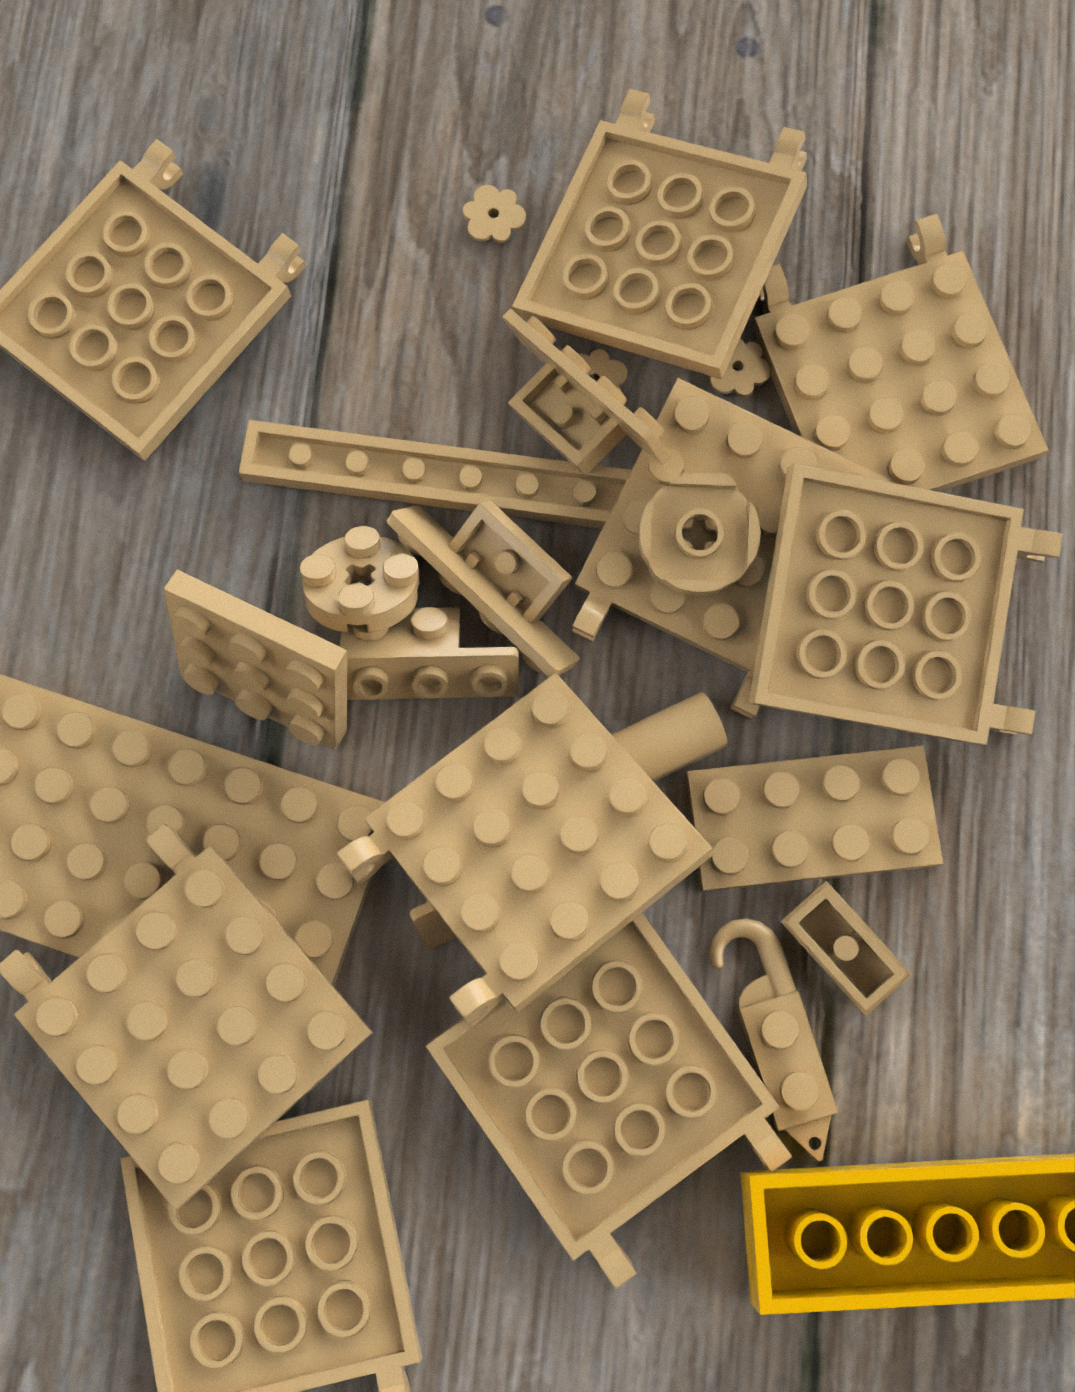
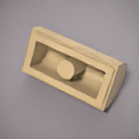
(674, 737)
(845, 948)

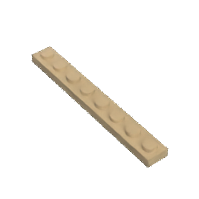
(428, 474)

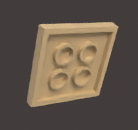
(258, 661)

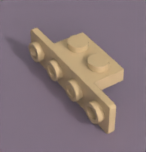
(571, 408)
(498, 574)
(425, 661)

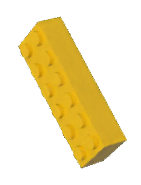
(910, 1233)

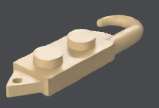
(781, 1038)

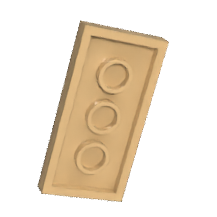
(814, 818)

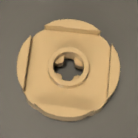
(724, 512)
(359, 556)

